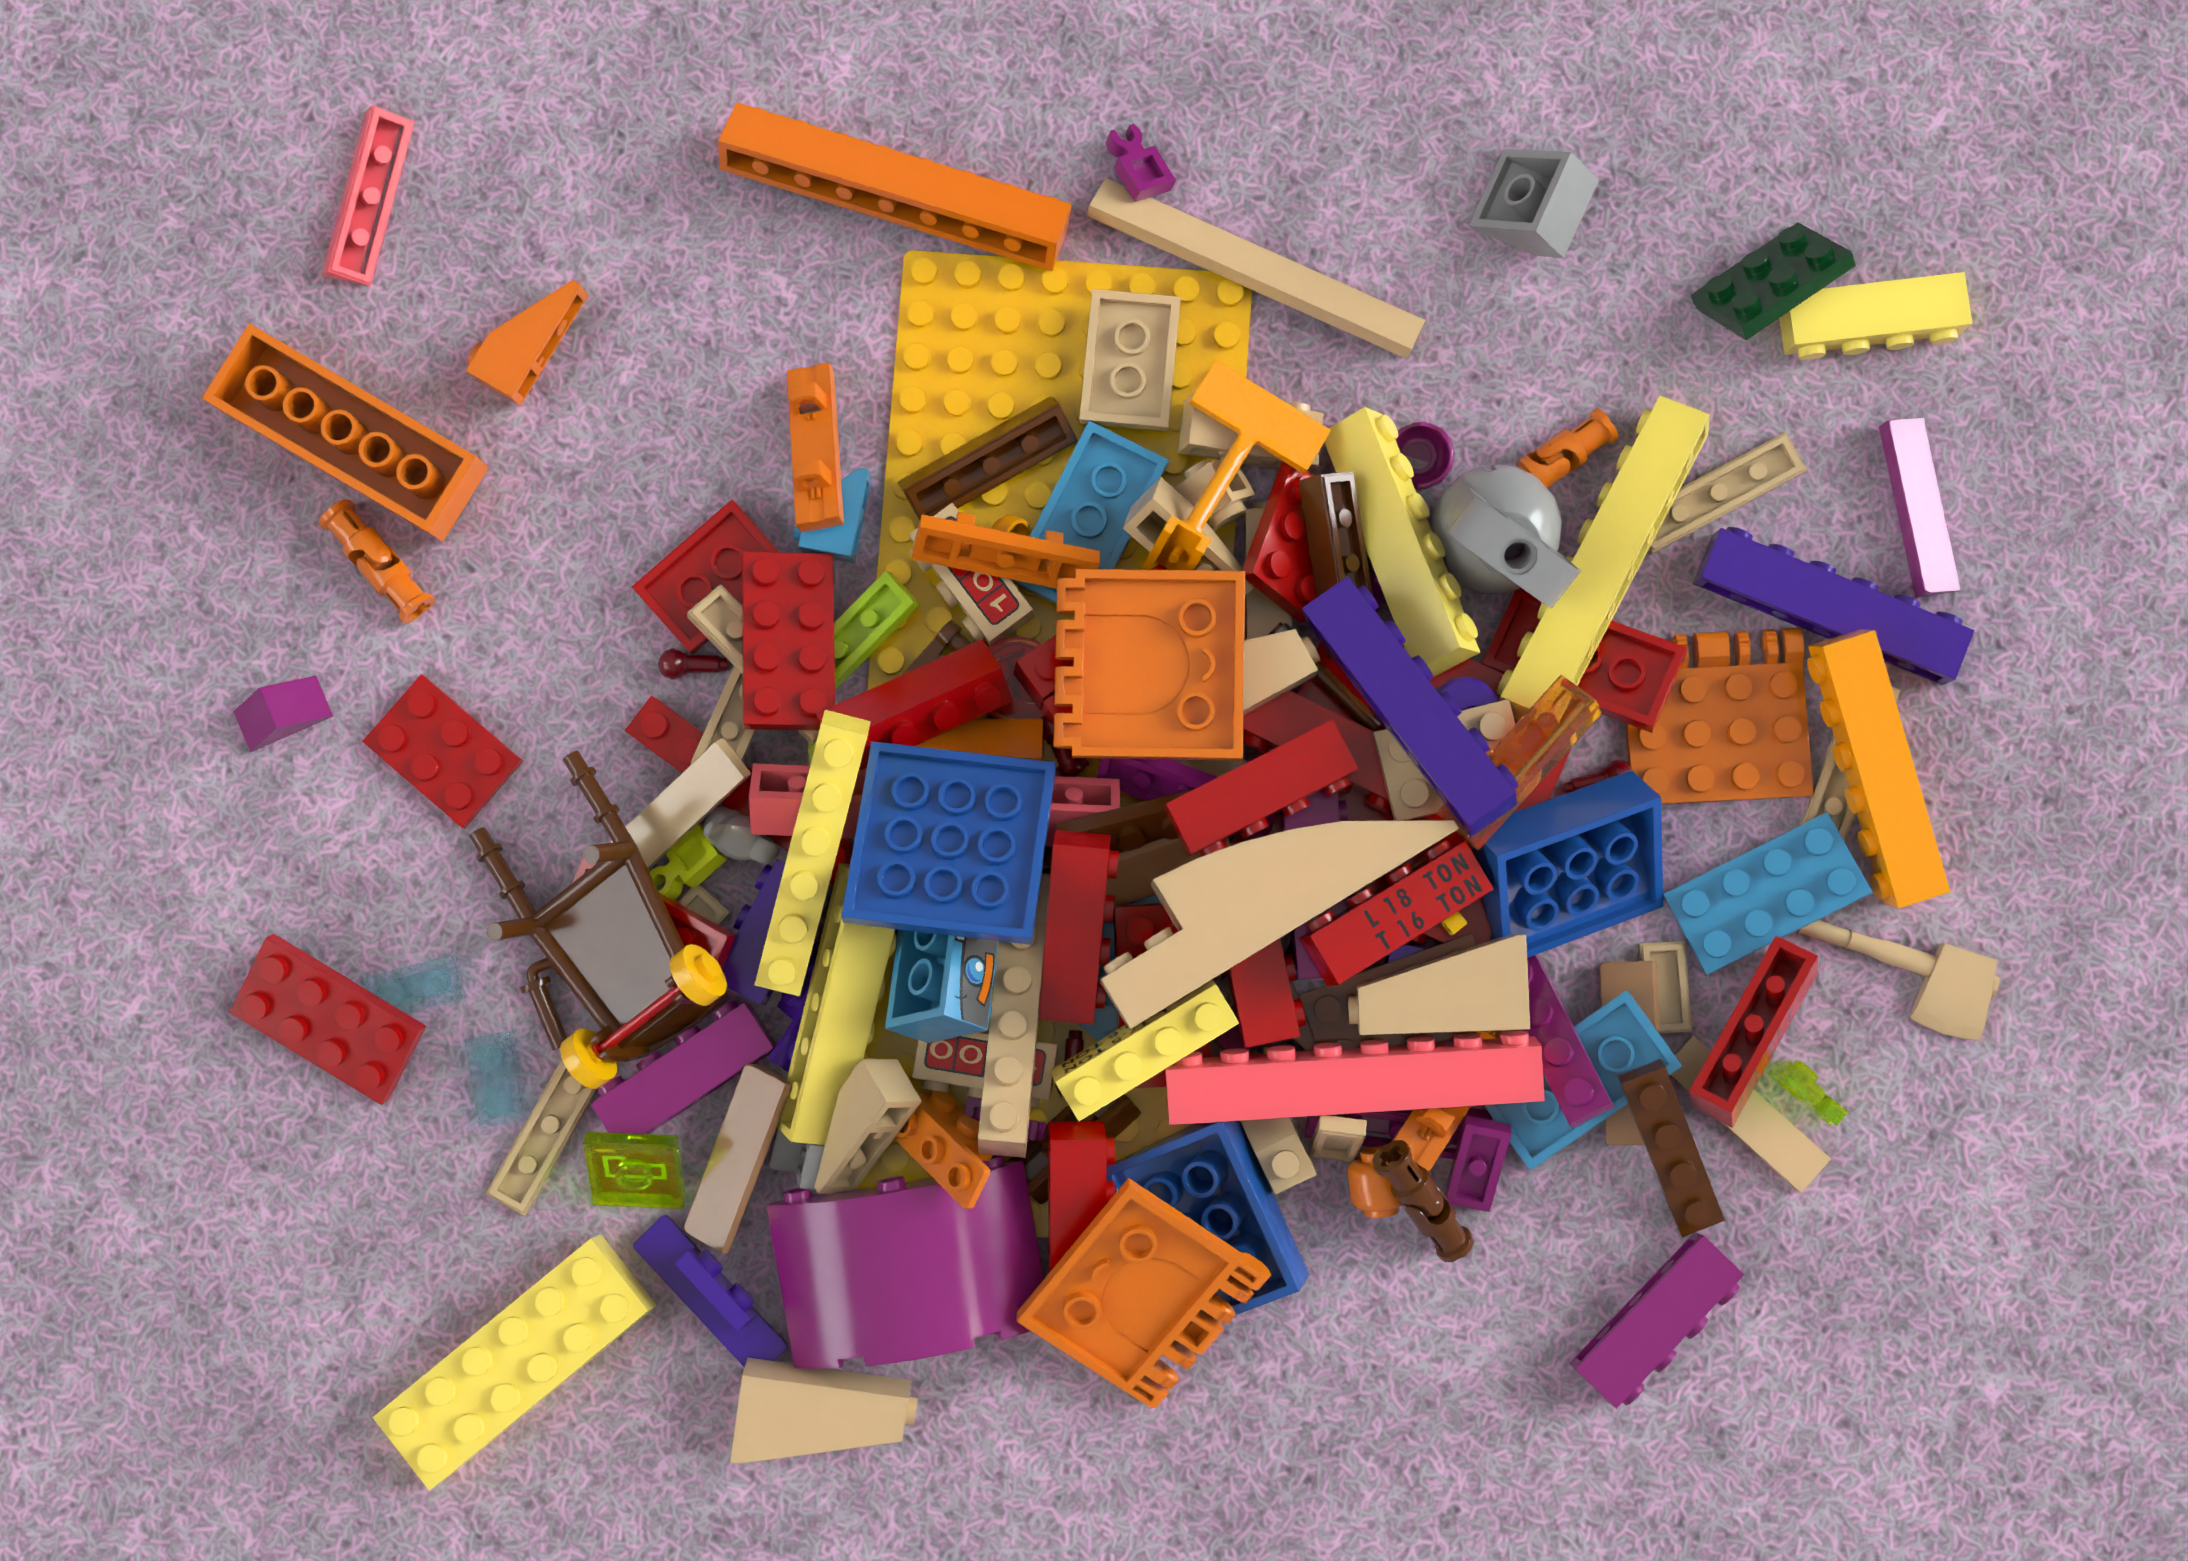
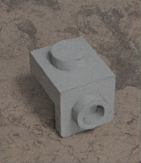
(796, 1158)

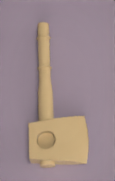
(1955, 983)

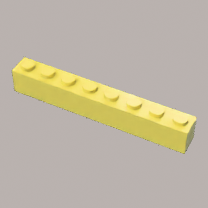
(1609, 551)

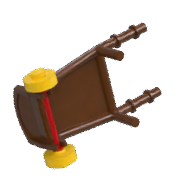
(611, 946)

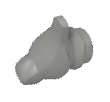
(732, 836)

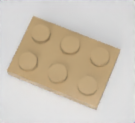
(1130, 360)
(1405, 785)

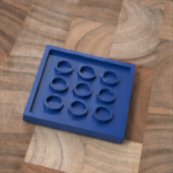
(950, 843)

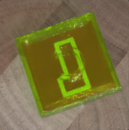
(634, 1170)

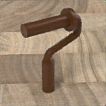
(543, 1002)

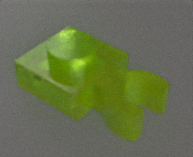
(1800, 1082)

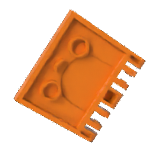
(1730, 727)
(1140, 1290)

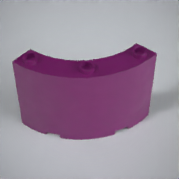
(903, 1268)

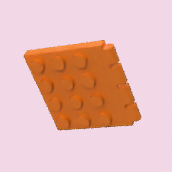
(1151, 664)

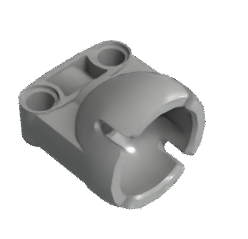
(1486, 515)

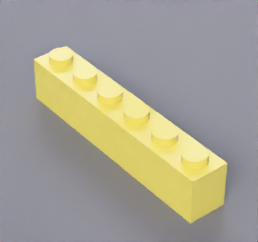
(1401, 543)
(812, 852)
(835, 1018)

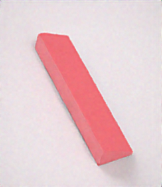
(363, 196)

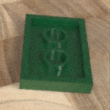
(1773, 280)

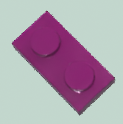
(1477, 1163)

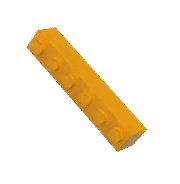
(1877, 768)

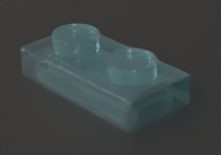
(420, 985)
(495, 1079)

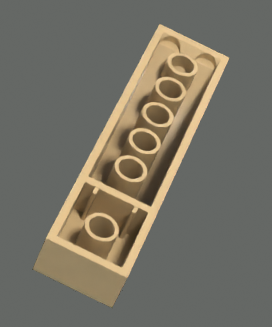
(1252, 896)

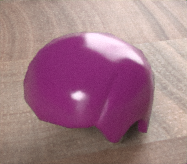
(1430, 445)

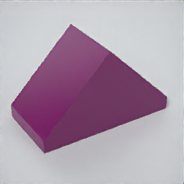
(281, 711)

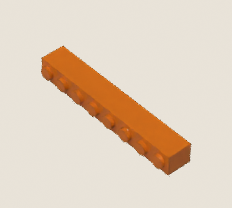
(894, 186)

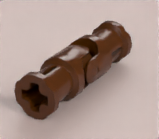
(1423, 1201)

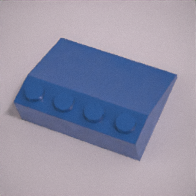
(1575, 863)
(1219, 1184)

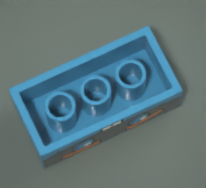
(940, 986)

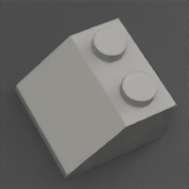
(1535, 200)

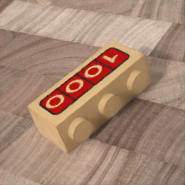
(990, 602)
(963, 1063)

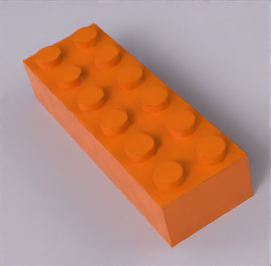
(345, 432)

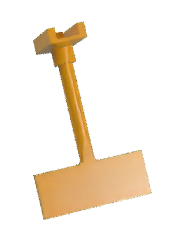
(1259, 421)

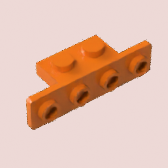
(946, 1146)

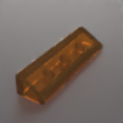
(1537, 745)

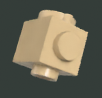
(1230, 505)

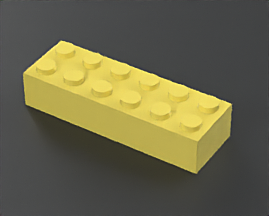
(514, 1361)

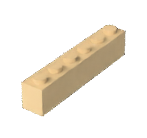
(1013, 1041)

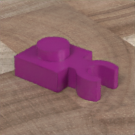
(1139, 168)

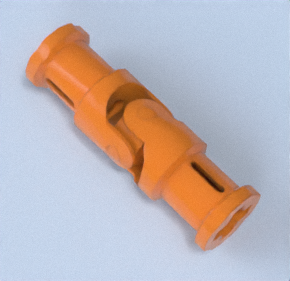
(1549, 463)
(373, 558)

